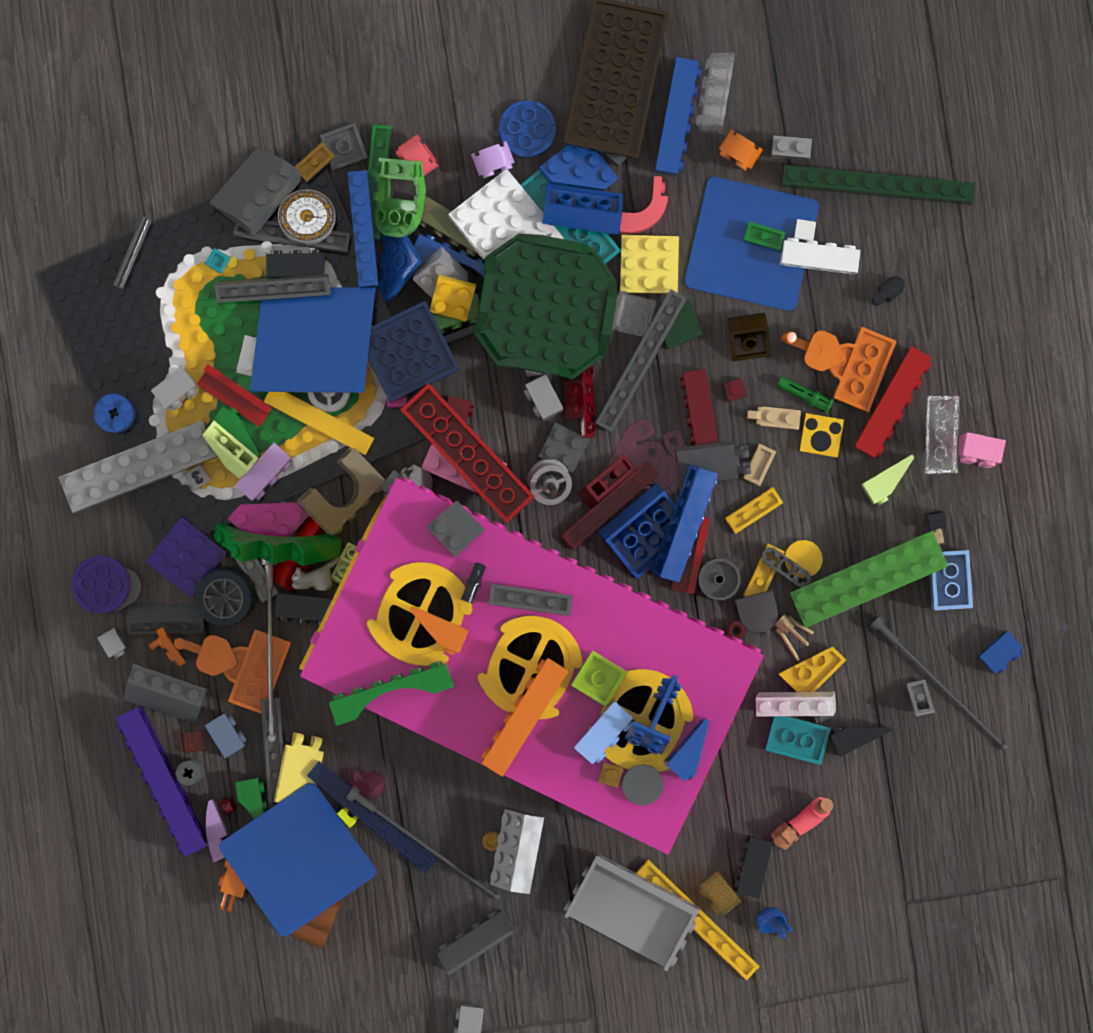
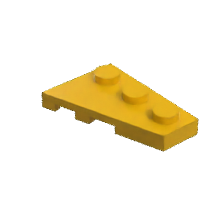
(814, 671)

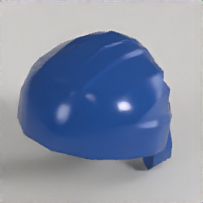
(773, 920)

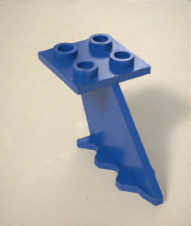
(647, 736)

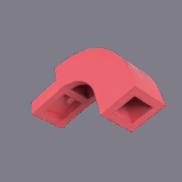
(639, 222)

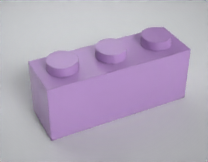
(264, 473)

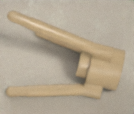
(785, 625)

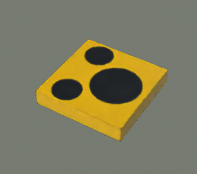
(821, 435)

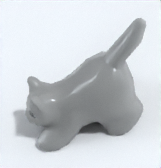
(318, 578)

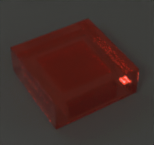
(194, 741)

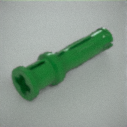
(814, 398)

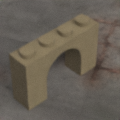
(365, 481)

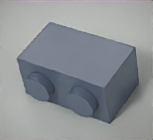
(226, 735)

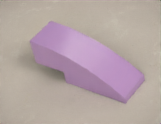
(215, 830)

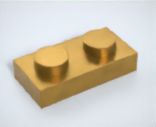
(314, 162)

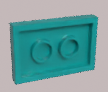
(797, 739)

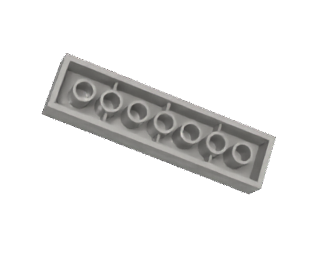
(137, 467)

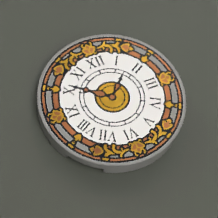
(306, 216)

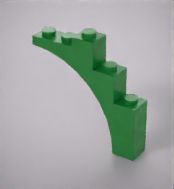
(275, 549)

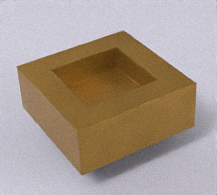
(610, 774)

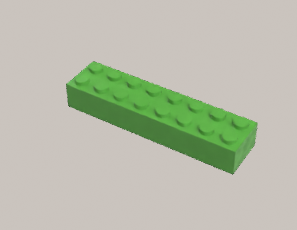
(869, 579)

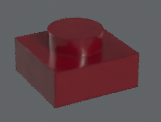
(735, 389)

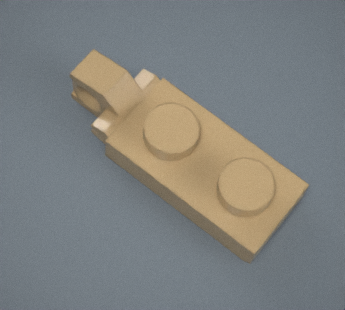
(776, 417)

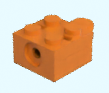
(232, 885)

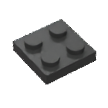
(564, 446)

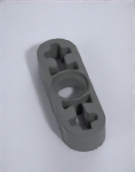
(785, 559)

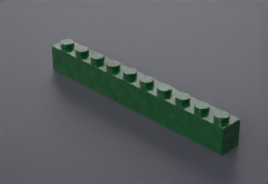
(878, 185)

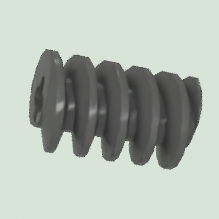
(184, 767)

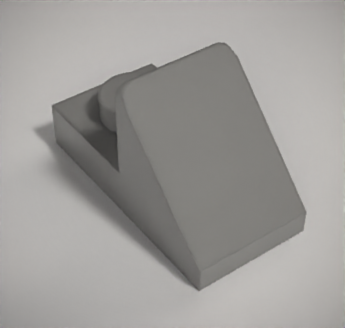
(920, 698)

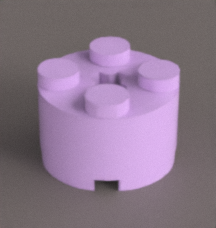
(493, 159)

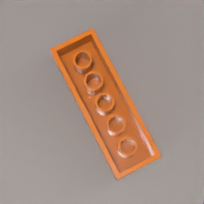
(524, 718)

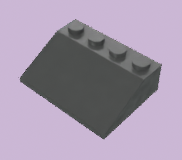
(256, 190)

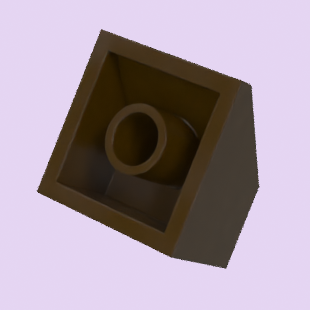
(748, 336)

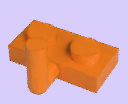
(166, 641)

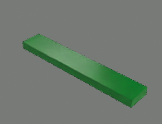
(379, 149)

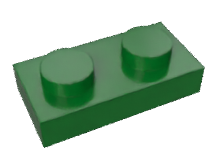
(764, 236)

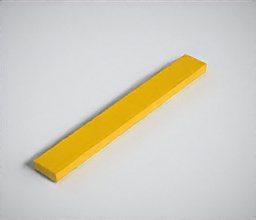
(705, 926)

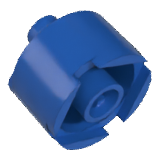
(117, 424)

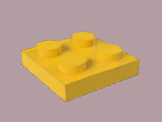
(452, 297)

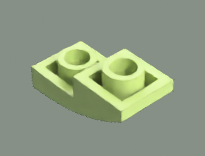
(343, 563)

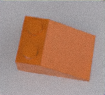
(444, 632)

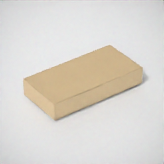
(760, 464)

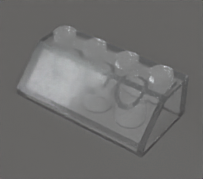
(716, 92)
(942, 434)

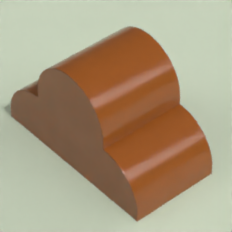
(318, 929)

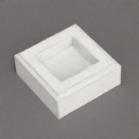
(805, 230)

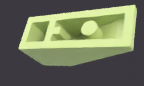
(229, 450)
(884, 483)

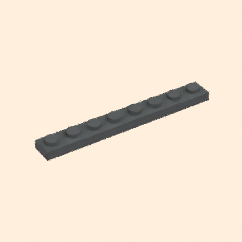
(641, 360)

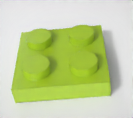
(599, 678)

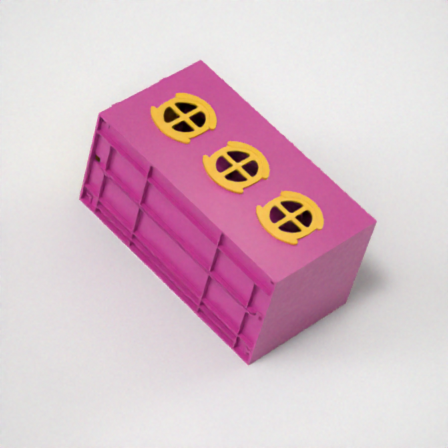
(623, 626)

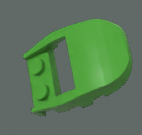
(393, 215)

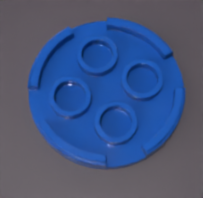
(527, 128)

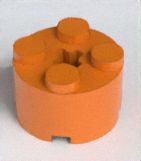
(740, 150)

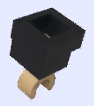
(936, 521)

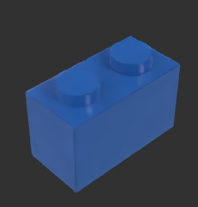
(1001, 652)

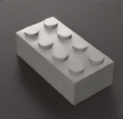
(517, 851)

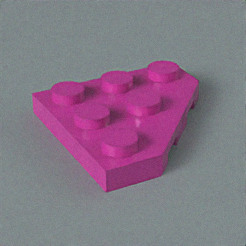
(269, 518)

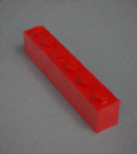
(892, 402)

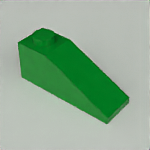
(233, 424)

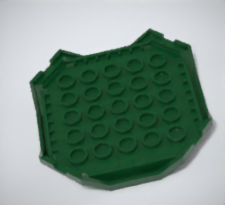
(546, 305)

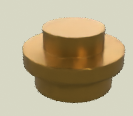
(490, 841)

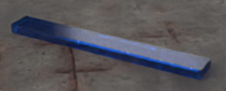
(395, 837)

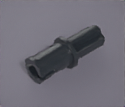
(473, 582)

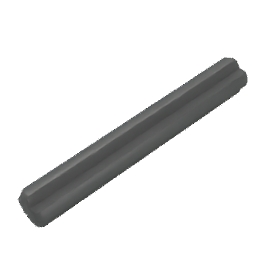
(132, 252)

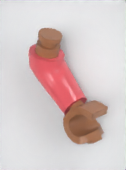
(803, 822)

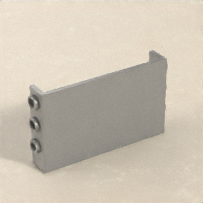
(632, 911)

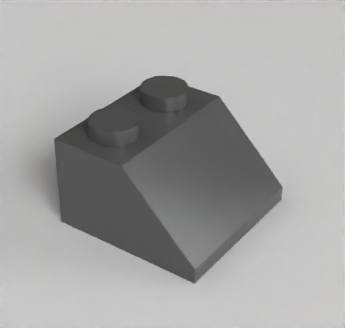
(455, 528)

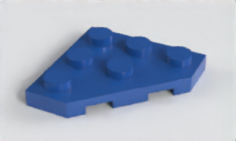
(579, 169)
(397, 264)

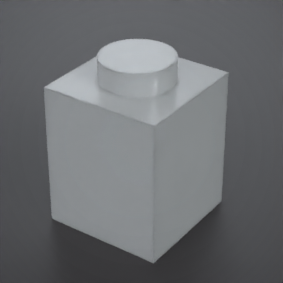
(113, 643)

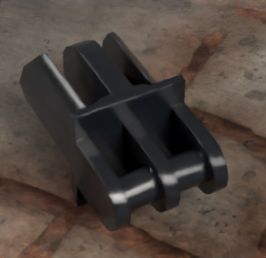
(889, 290)

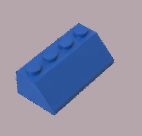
(582, 208)

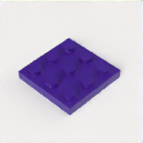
(186, 556)

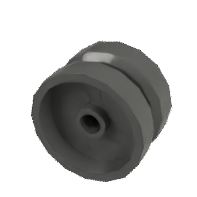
(729, 574)

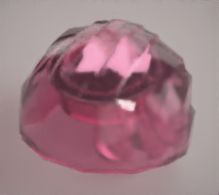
(370, 784)

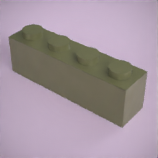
(437, 218)

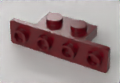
(580, 402)

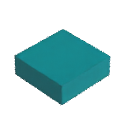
(217, 261)

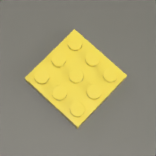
(649, 264)

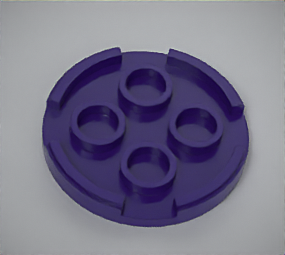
(101, 584)

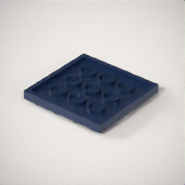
(409, 352)

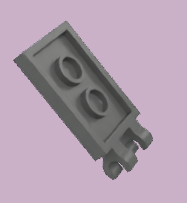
(717, 457)

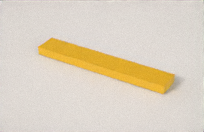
(320, 420)

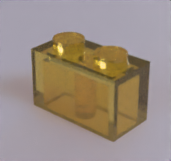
(719, 892)

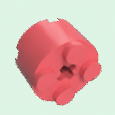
(416, 151)

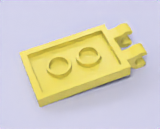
(296, 764)

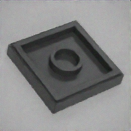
(345, 145)

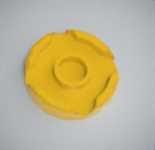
(805, 555)

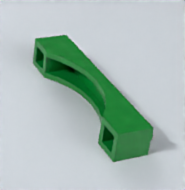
(433, 680)
(251, 797)

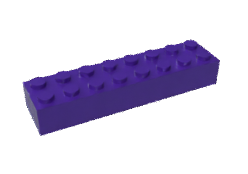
(162, 780)

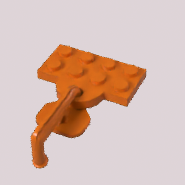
(860, 365)
(250, 673)

